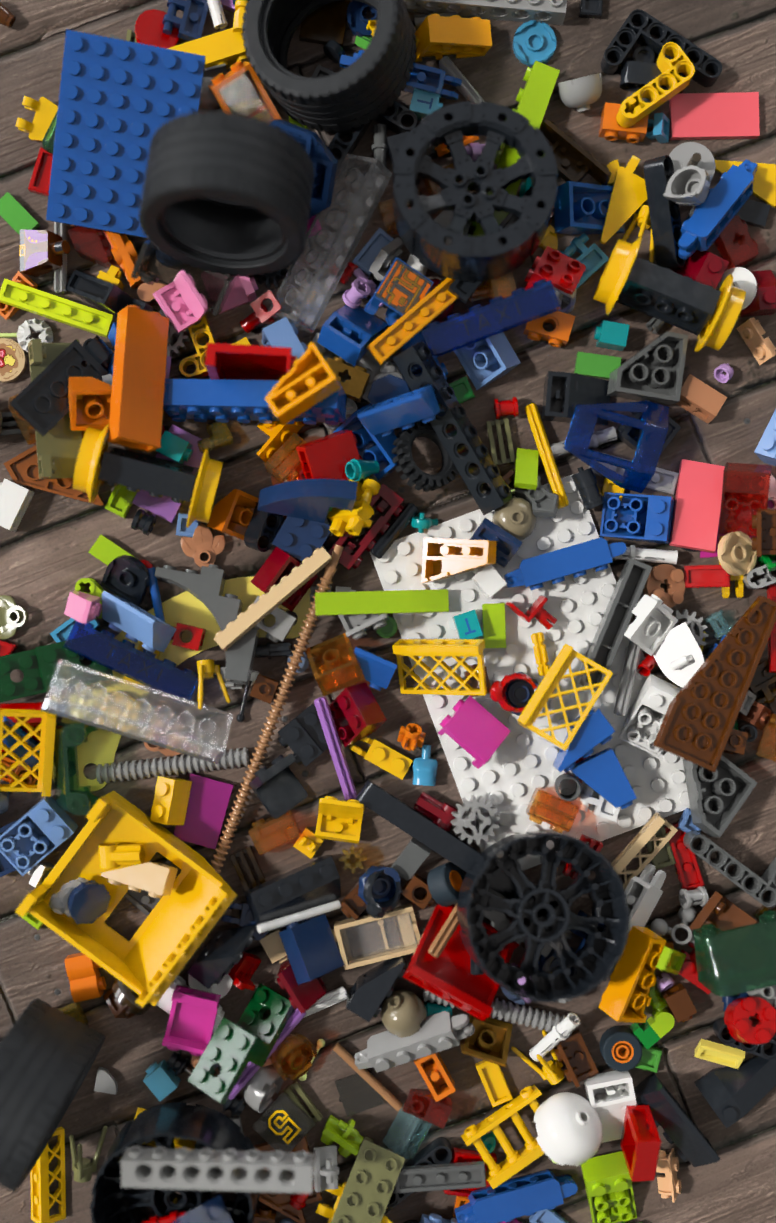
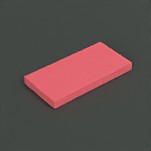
(714, 116)
(697, 506)

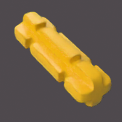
(540, 653)

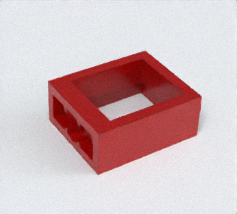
(640, 1144)

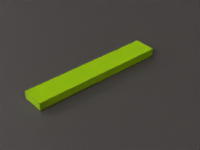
(381, 602)

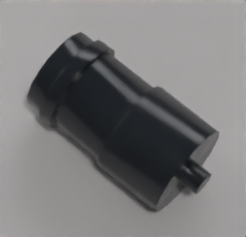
(587, 485)

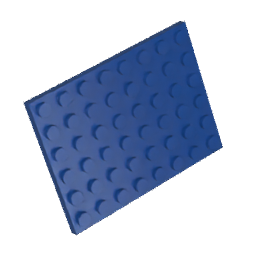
(106, 115)

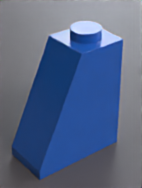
(606, 777)

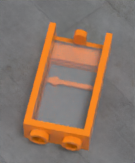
(243, 93)

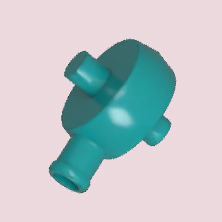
(422, 522)
(489, 1141)

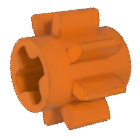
(411, 736)

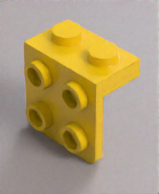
(339, 820)

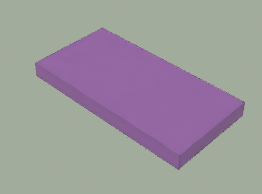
(164, 506)

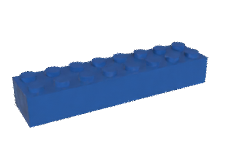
(240, 401)

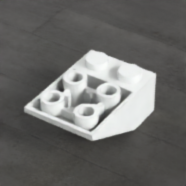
(648, 714)
(609, 1096)

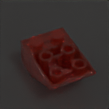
(743, 492)

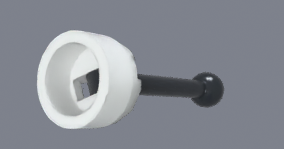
(240, 717)

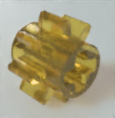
(348, 864)

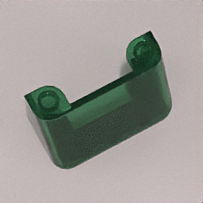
(69, 795)
(738, 957)

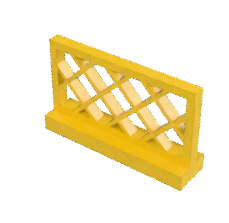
(441, 647)
(547, 687)
(45, 756)

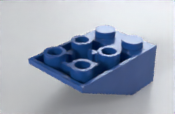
(350, 332)
(637, 517)
(591, 733)

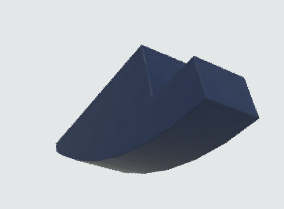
(308, 498)

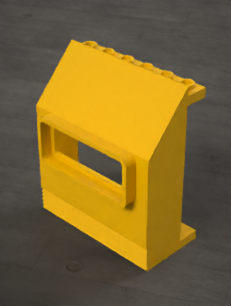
(171, 930)

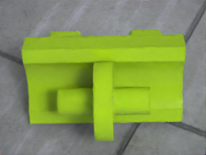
(343, 1134)

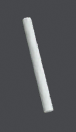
(299, 916)

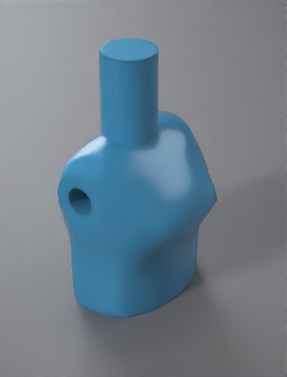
(425, 768)

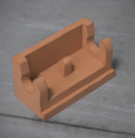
(700, 399)

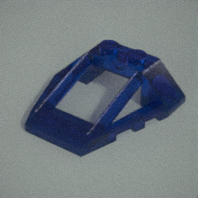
(654, 431)

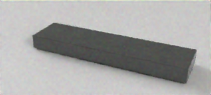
(441, 1177)

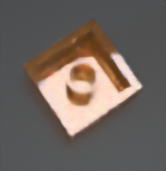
(334, 664)

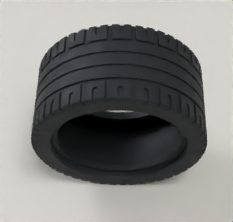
(338, 99)
(227, 193)
(40, 1074)

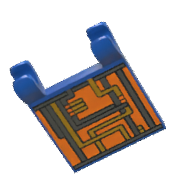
(399, 289)

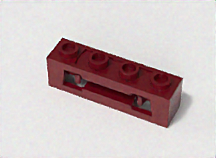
(390, 499)

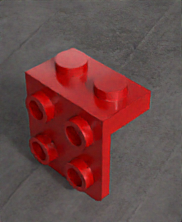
(558, 268)

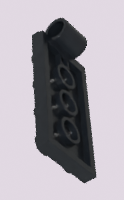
(46, 397)

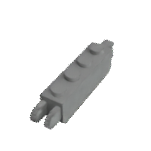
(435, 1035)

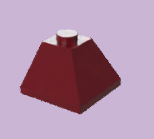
(765, 298)

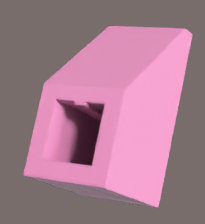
(83, 606)

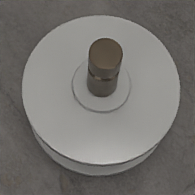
(693, 154)

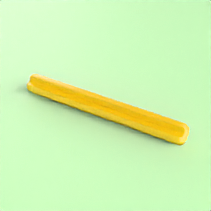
(546, 454)

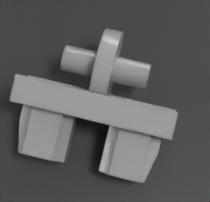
(326, 1168)

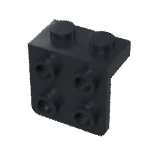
(278, 786)

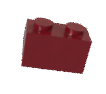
(704, 268)
(274, 569)

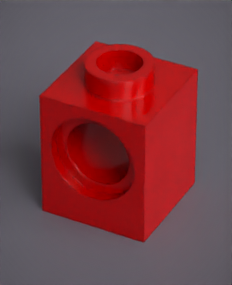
(197, 636)

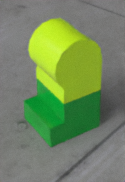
(654, 1028)

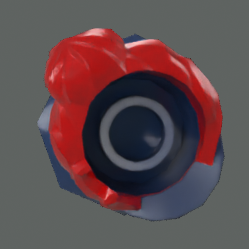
(514, 692)

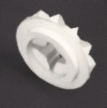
(38, 326)

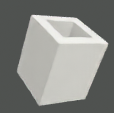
(488, 580)

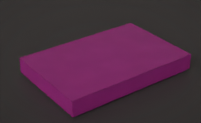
(205, 811)

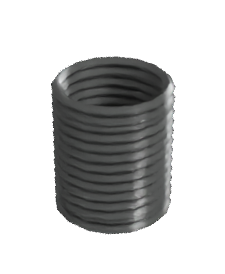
(575, 795)

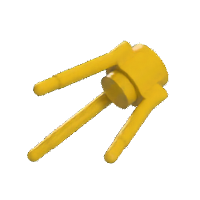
(643, 221)
(205, 670)
(550, 1070)

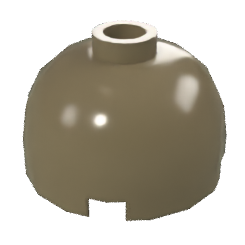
(516, 518)
(403, 1013)

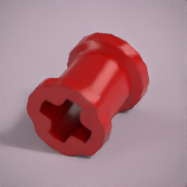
(506, 407)

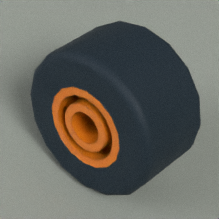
(445, 883)
(616, 1041)

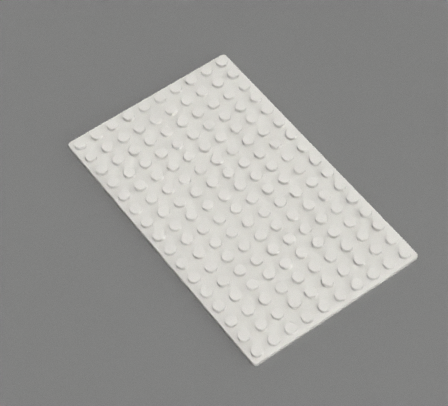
(524, 757)

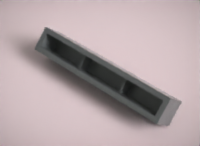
(616, 619)

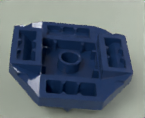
(323, 163)

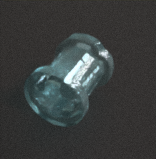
(712, 621)

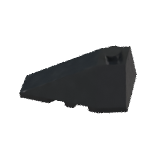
(737, 1091)

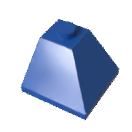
(375, 668)

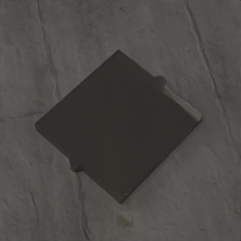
(357, 1094)

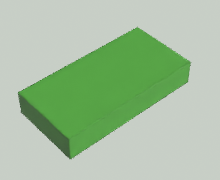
(16, 215)
(595, 365)

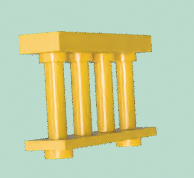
(515, 1159)

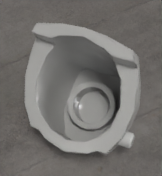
(688, 186)

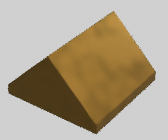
(489, 1040)

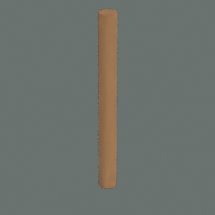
(368, 1077)

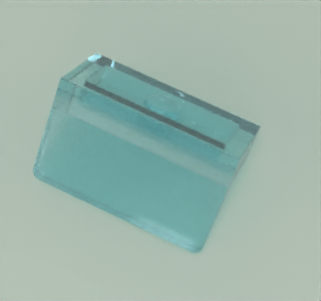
(406, 1134)

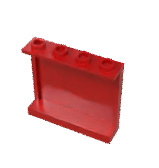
(248, 362)
(450, 972)

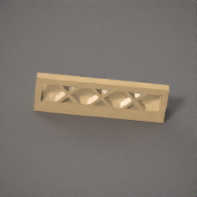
(634, 847)

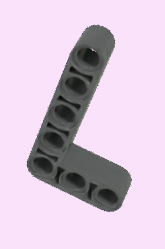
(740, 873)

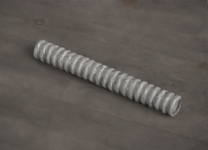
(168, 766)
(511, 1012)

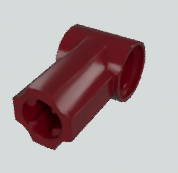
(436, 810)

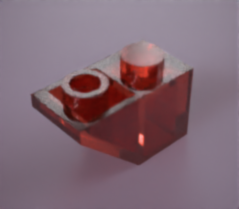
(90, 245)
(423, 1106)

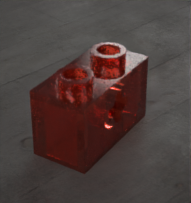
(736, 253)

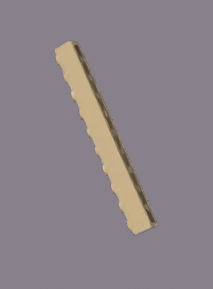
(270, 601)

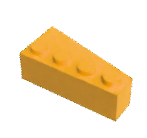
(633, 976)

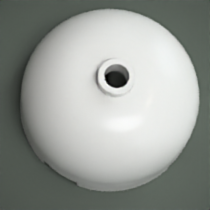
(568, 1128)

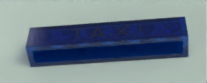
(491, 319)
(130, 662)

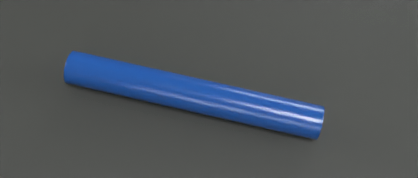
(155, 594)

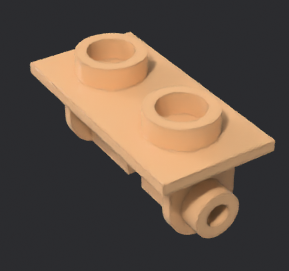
(761, 348)
(668, 1184)

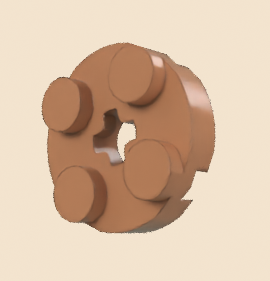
(674, 580)

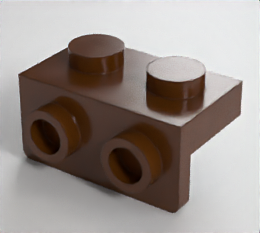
(766, 532)
(576, 1058)

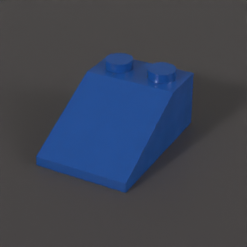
(582, 208)

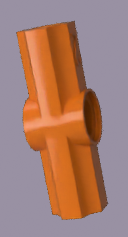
(125, 255)

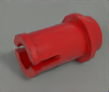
(647, 665)
(298, 1200)

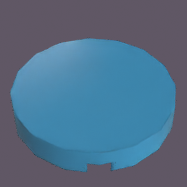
(534, 42)

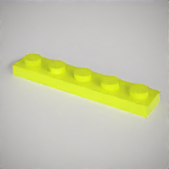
(55, 308)

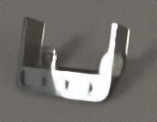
(158, 267)

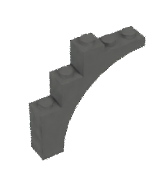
(208, 588)

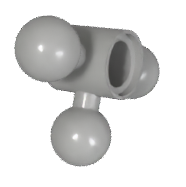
(661, 927)

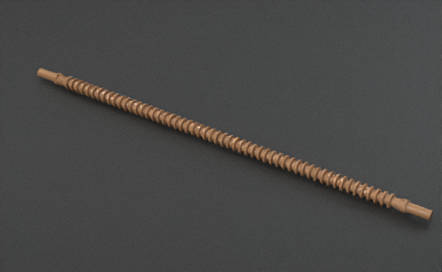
(329, 572)

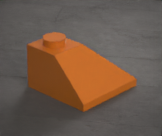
(88, 403)
(233, 513)

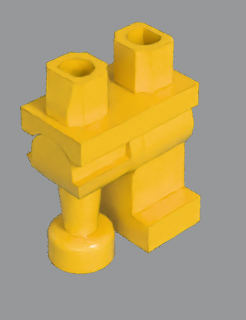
(360, 516)

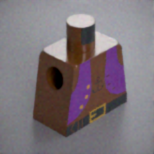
(41, 251)

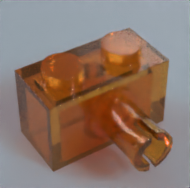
(495, 287)

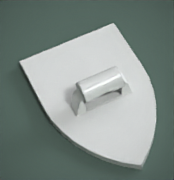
(679, 655)

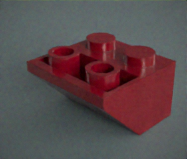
(356, 714)
(301, 995)

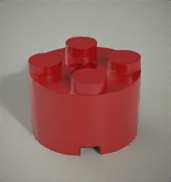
(746, 1031)

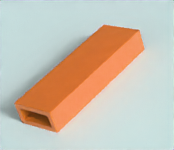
(138, 379)

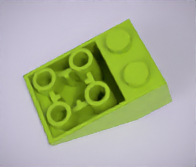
(609, 1188)

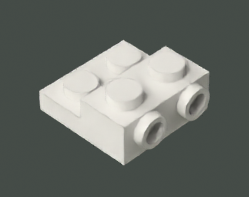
(651, 625)

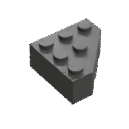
(652, 372)
(716, 795)

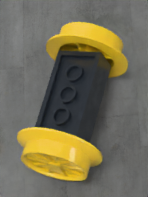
(669, 296)
(139, 471)

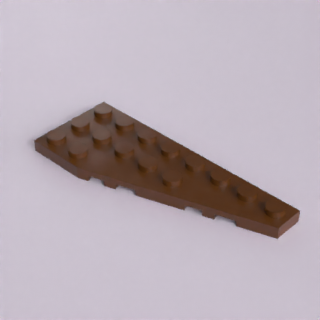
(709, 703)

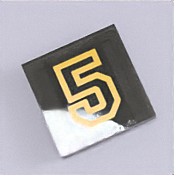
(283, 1124)

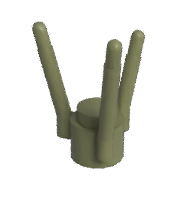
(82, 1166)

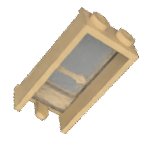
(375, 939)

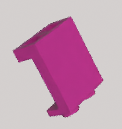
(474, 730)
(191, 1020)

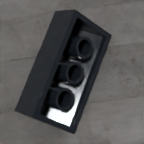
(295, 891)
(676, 1123)

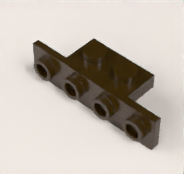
(571, 160)

